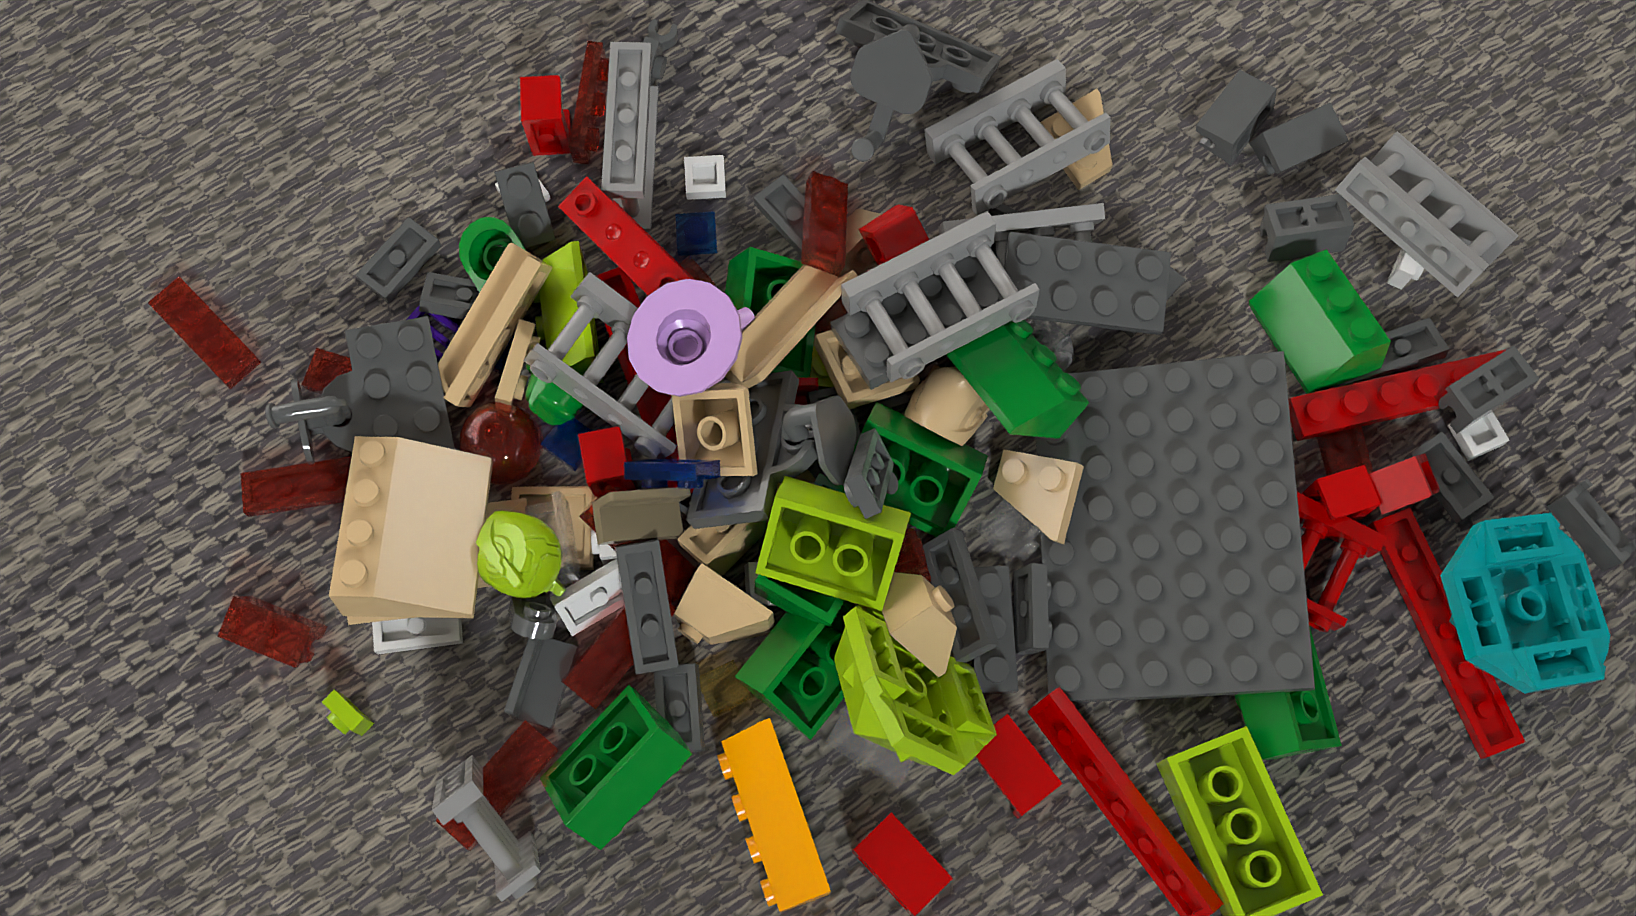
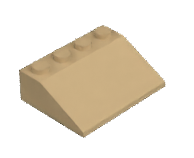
(410, 530)

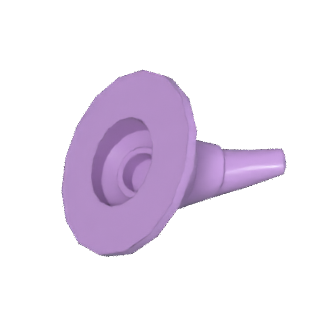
(686, 337)

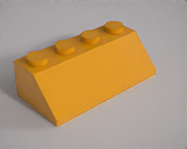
(775, 817)

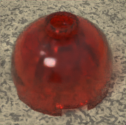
(506, 436)

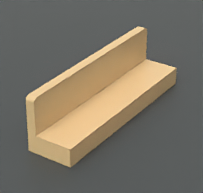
(784, 323)
(490, 324)
(724, 545)

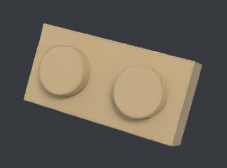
(512, 382)

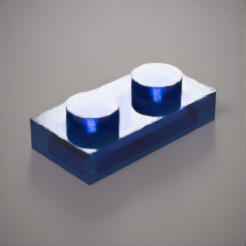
(657, 472)

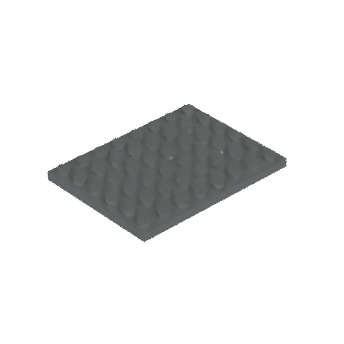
(1180, 536)

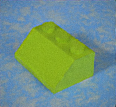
(558, 306)
(829, 545)

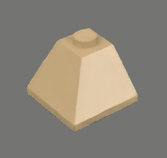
(717, 428)
(720, 611)
(921, 619)

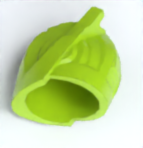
(519, 555)

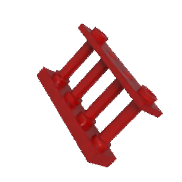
(621, 238)
(1355, 543)

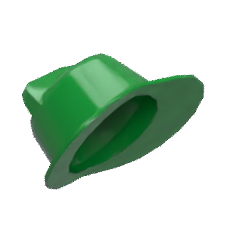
(483, 246)
(550, 401)

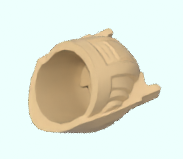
(947, 405)

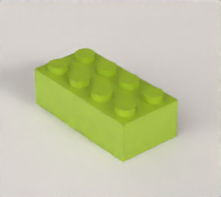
(1239, 827)

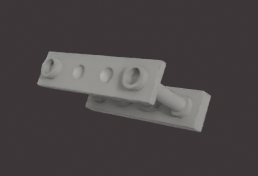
(1010, 105)
(630, 130)
(1042, 223)
(1416, 229)
(938, 258)
(602, 302)
(462, 798)

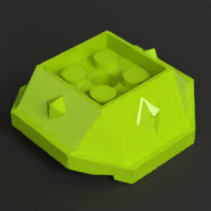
(904, 703)

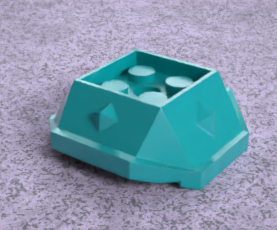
(1526, 604)

